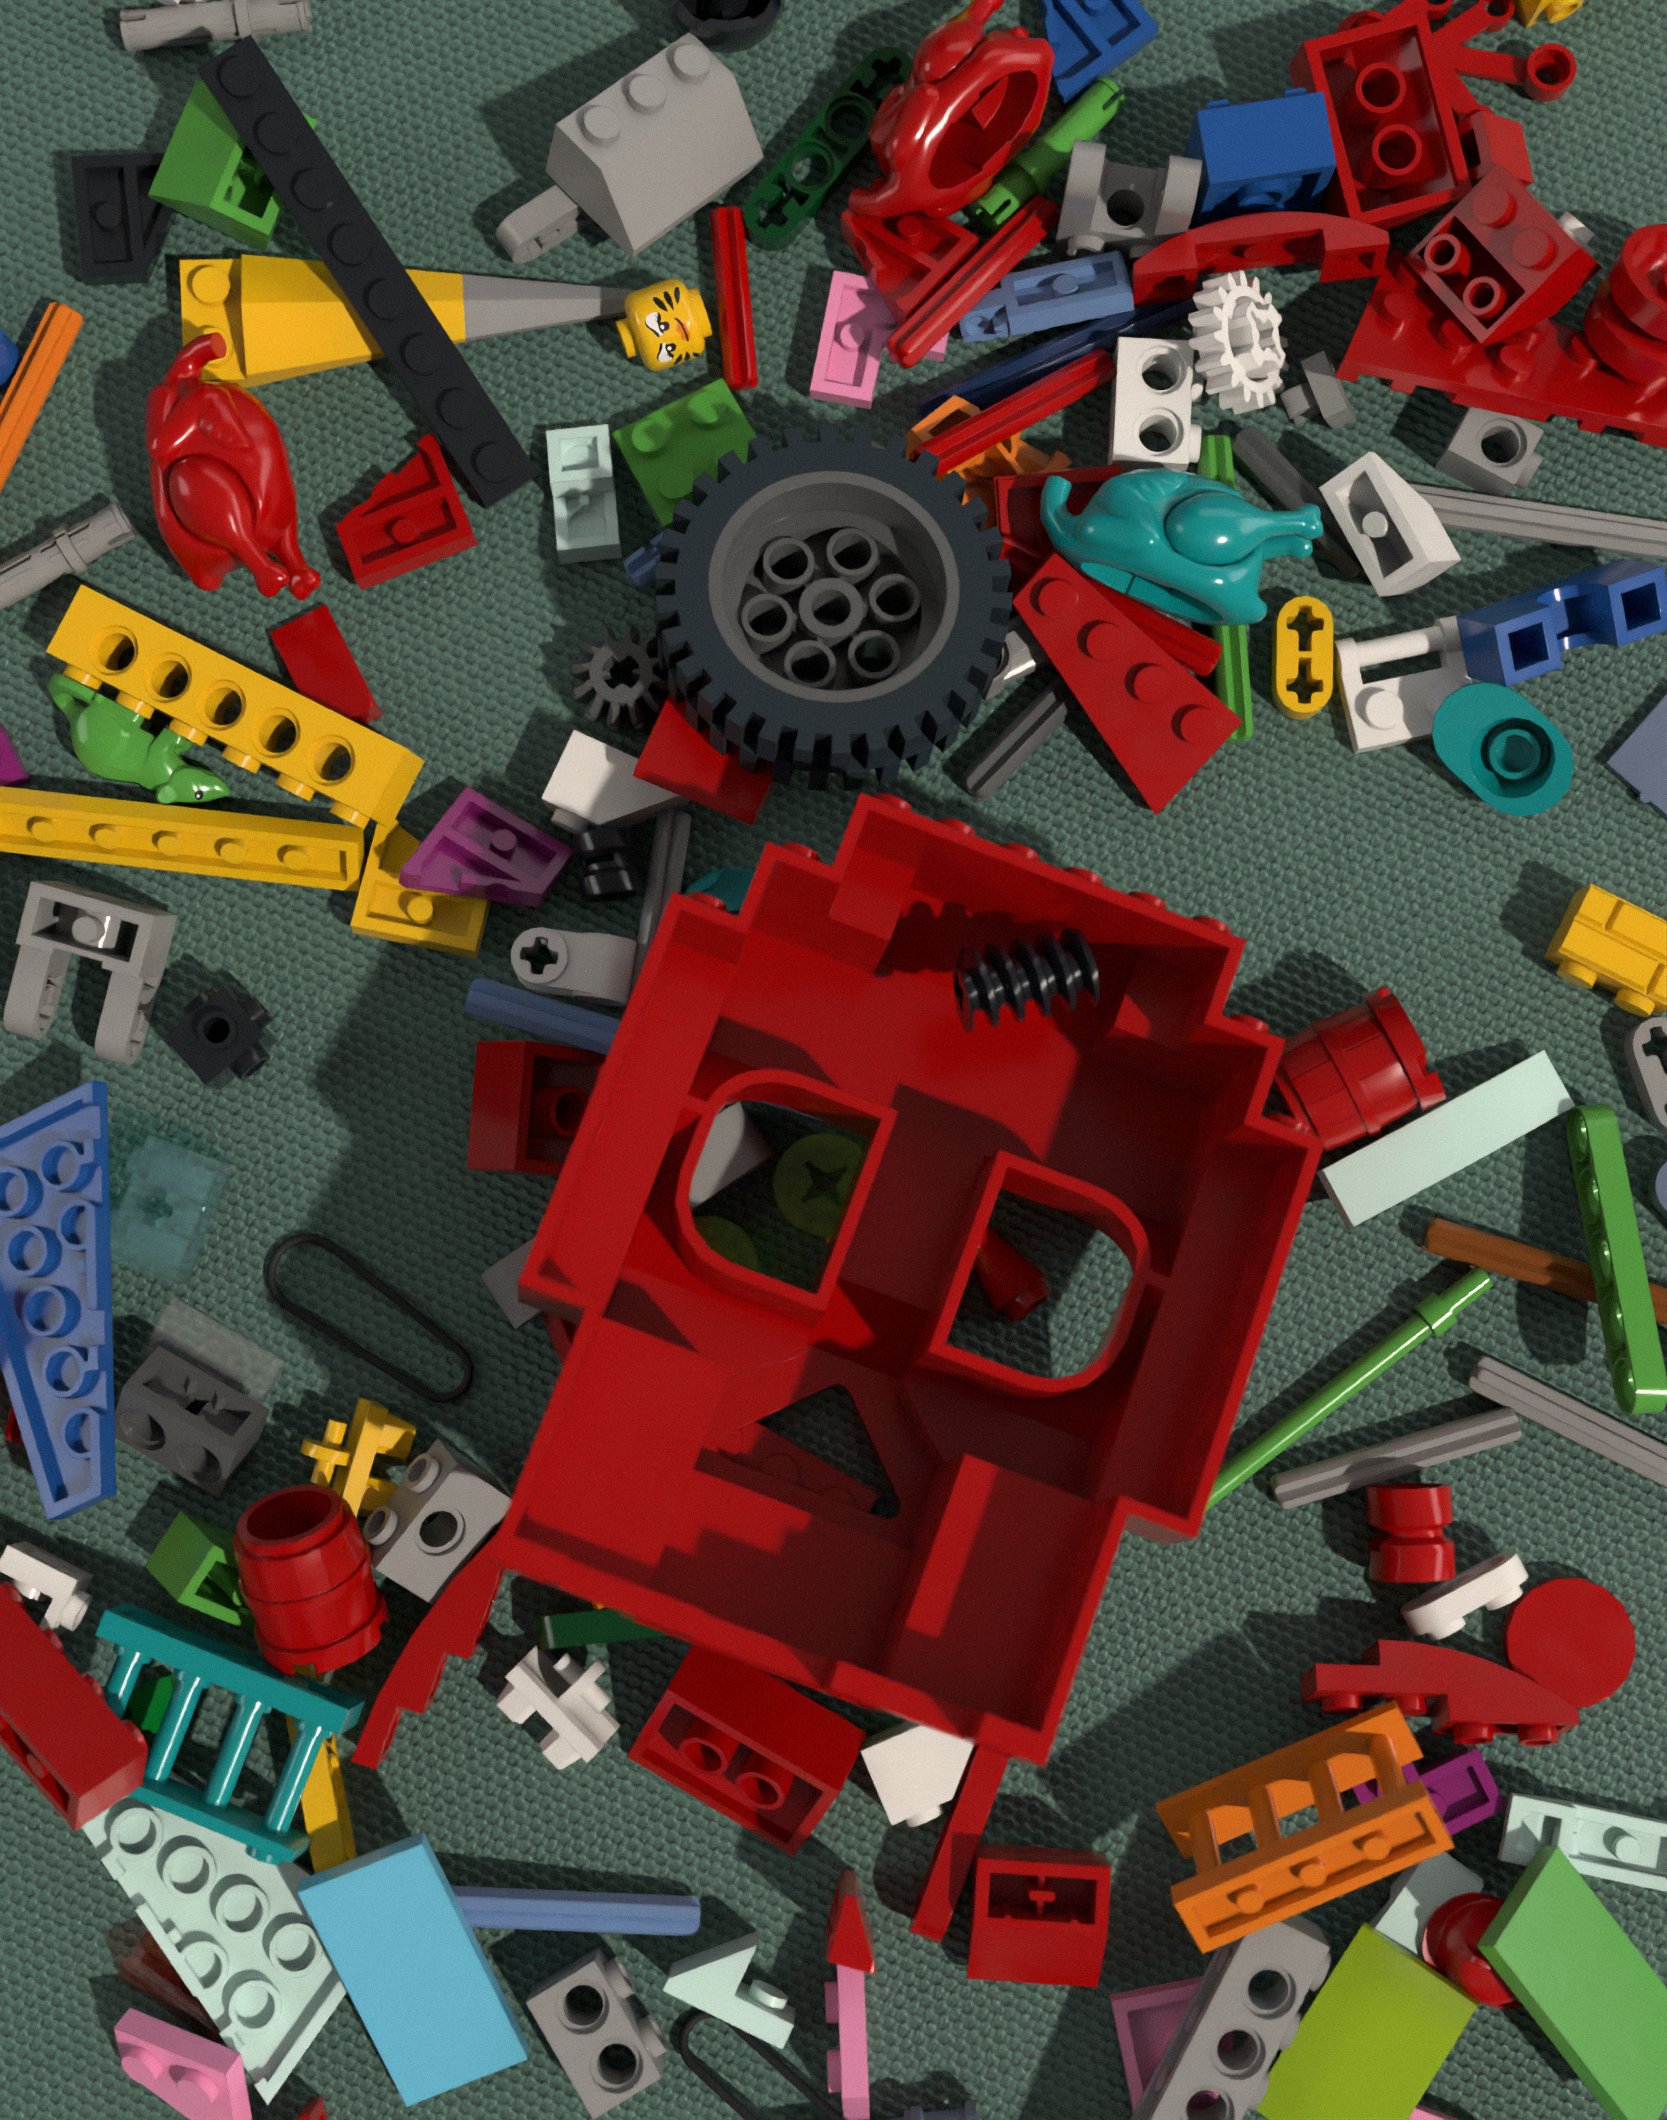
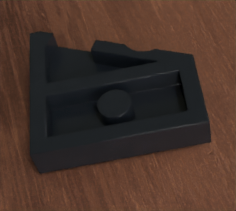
(116, 219)

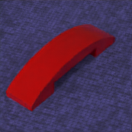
(1338, 245)

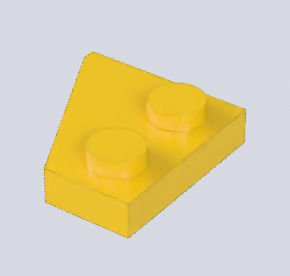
(412, 915)

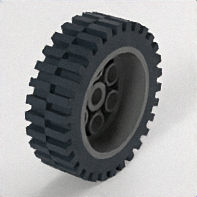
(806, 512)

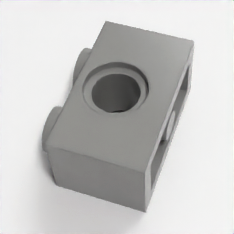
(433, 1554)

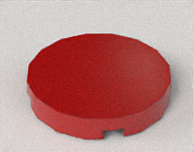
(1570, 1639)

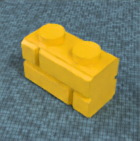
(1615, 947)

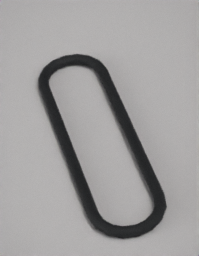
(760, 2048)

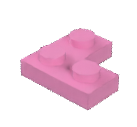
(853, 342)

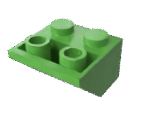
(215, 176)

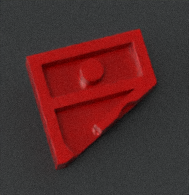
(406, 520)

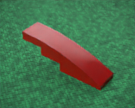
(450, 1627)

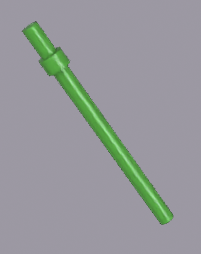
(1432, 1316)

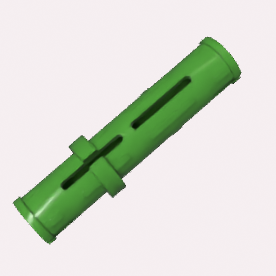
(1030, 171)

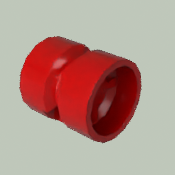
(1410, 1532)

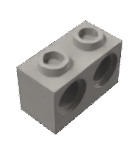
(582, 2036)

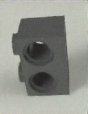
(188, 1421)

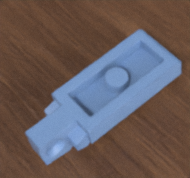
(1051, 298)

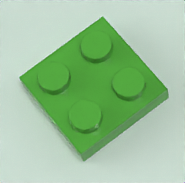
(680, 443)

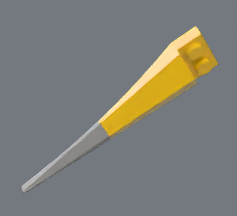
(295, 321)

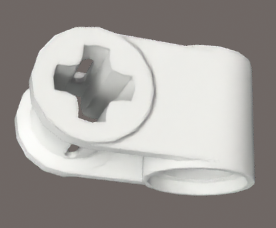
(588, 965)

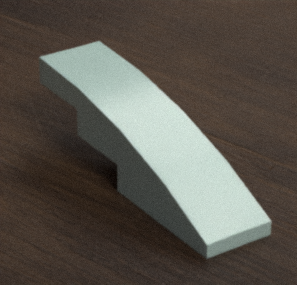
(1445, 1139)

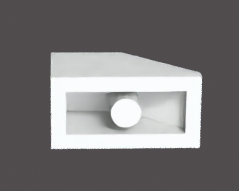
(1388, 526)
(597, 789)
(914, 1770)

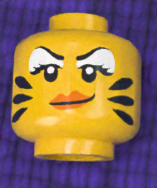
(664, 324)

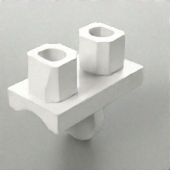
(565, 1699)

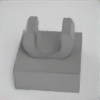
(1320, 395)

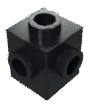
(202, 1032)

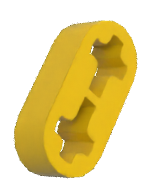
(1317, 657)

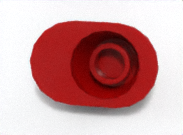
(1452, 1948)

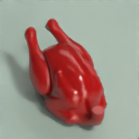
(957, 116)
(222, 479)

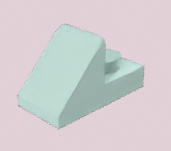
(714, 1985)

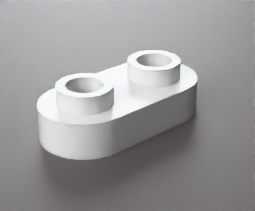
(1488, 1583)

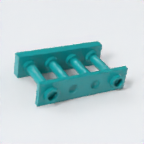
(257, 1689)

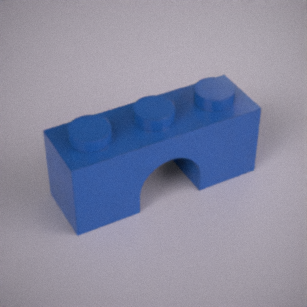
(1528, 631)

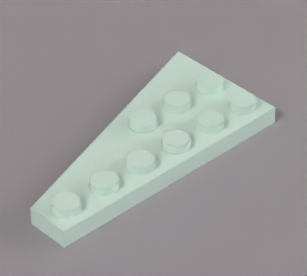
(227, 1930)

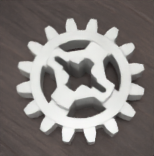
(1238, 342)

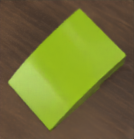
(1369, 2037)

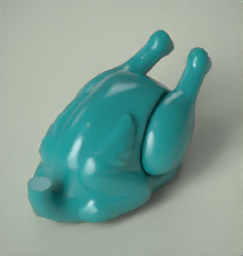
(1177, 542)

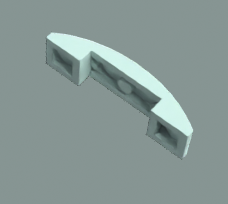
(1591, 1837)

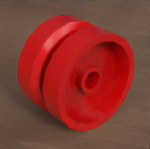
(1629, 309)

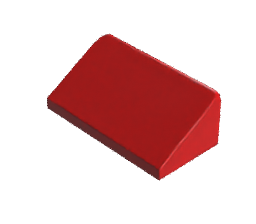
(848, 1928)

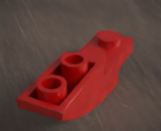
(1463, 1693)

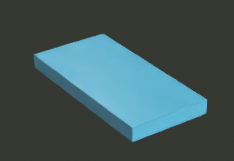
(414, 1969)

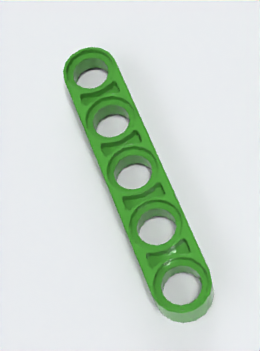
(1616, 1260)

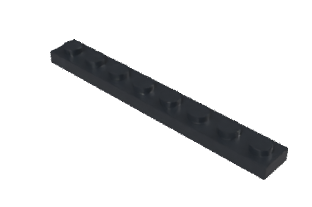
(367, 271)

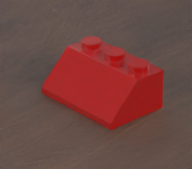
(1386, 122)
(748, 1746)

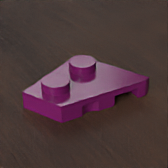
(487, 855)

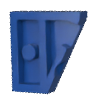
(1092, 39)

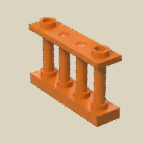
(1315, 1862)

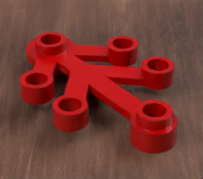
(1480, 63)

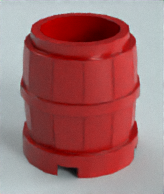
(1356, 1071)
(308, 1580)

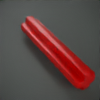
(733, 298)

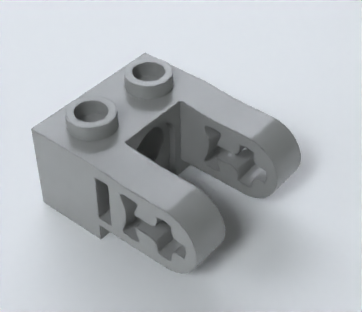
(1094, 187)
(120, 933)

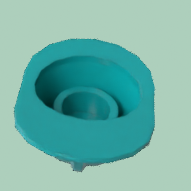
(1503, 748)

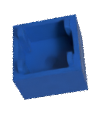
(1261, 156)

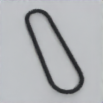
(391, 1295)

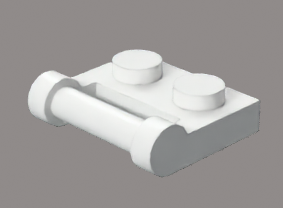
(1403, 706)

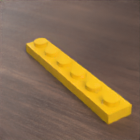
(181, 839)

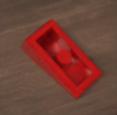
(325, 666)

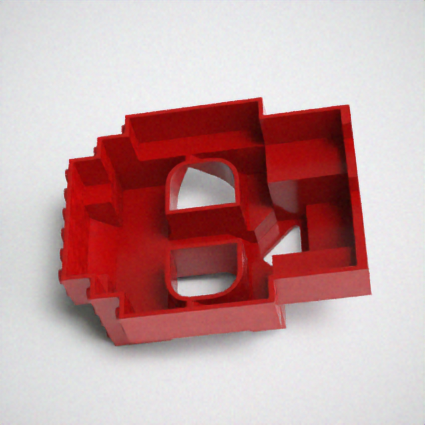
(1004, 1480)

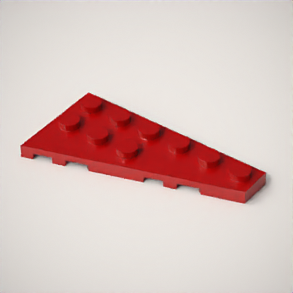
(1530, 374)

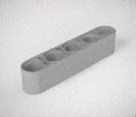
(730, 1154)

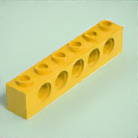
(101, 629)

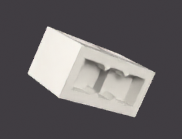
(1141, 409)

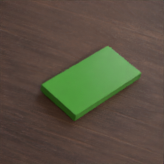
(1584, 1985)

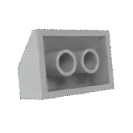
(656, 145)

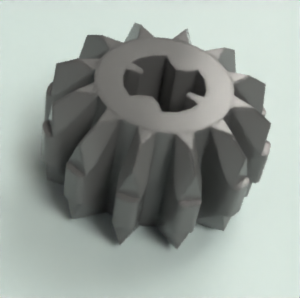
(621, 701)

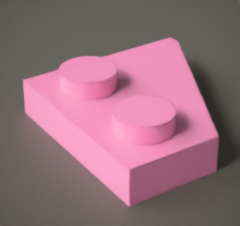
(849, 2065)
(183, 2068)

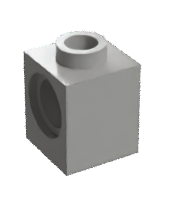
(1468, 464)

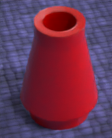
(1009, 1277)

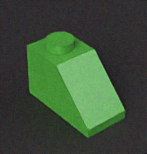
(201, 1570)

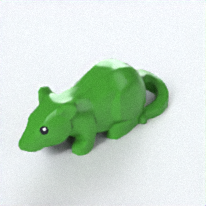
(121, 749)

